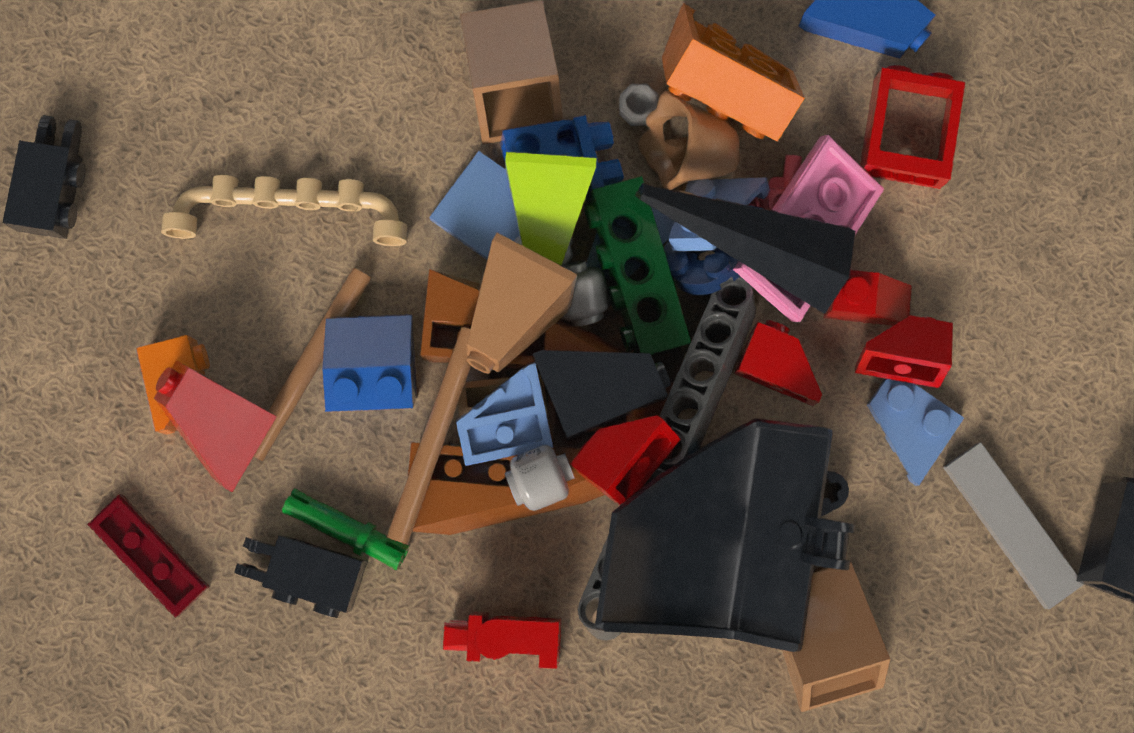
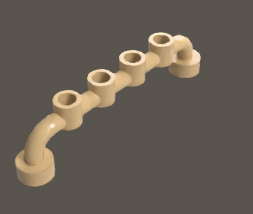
(268, 195)

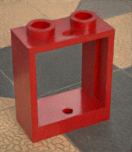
(905, 167)

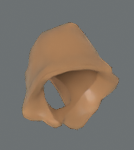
(706, 152)

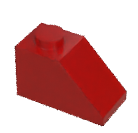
(871, 299)
(910, 352)
(778, 363)
(625, 456)

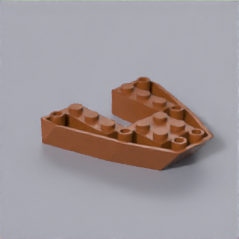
(479, 494)

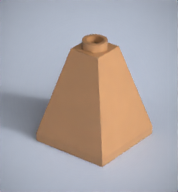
(516, 303)

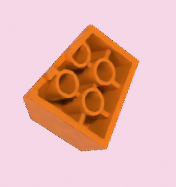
(730, 80)

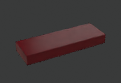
(148, 555)

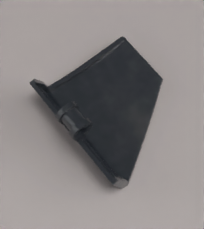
(726, 540)

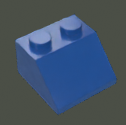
(369, 363)

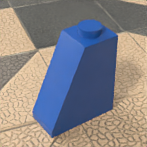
(871, 24)

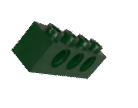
(645, 246)

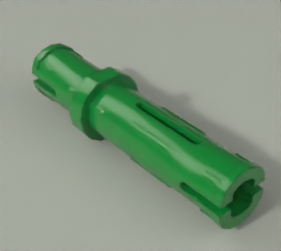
(345, 529)

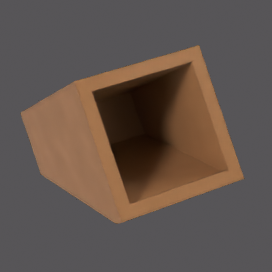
(511, 68)
(840, 643)

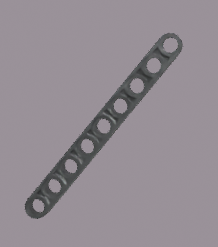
(693, 394)

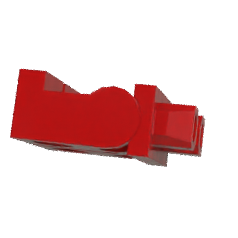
(505, 636)

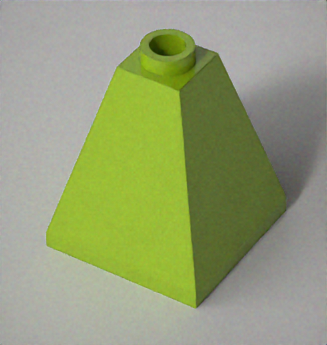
(548, 199)

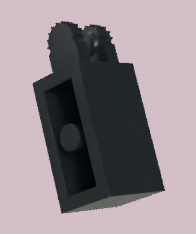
(46, 181)
(307, 573)

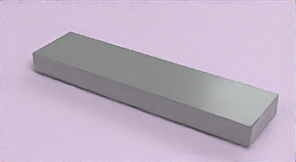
(1013, 526)

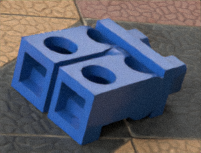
(567, 139)

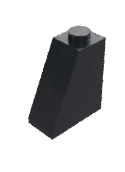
(599, 386)
(1110, 542)

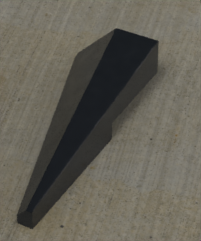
(791, 251)

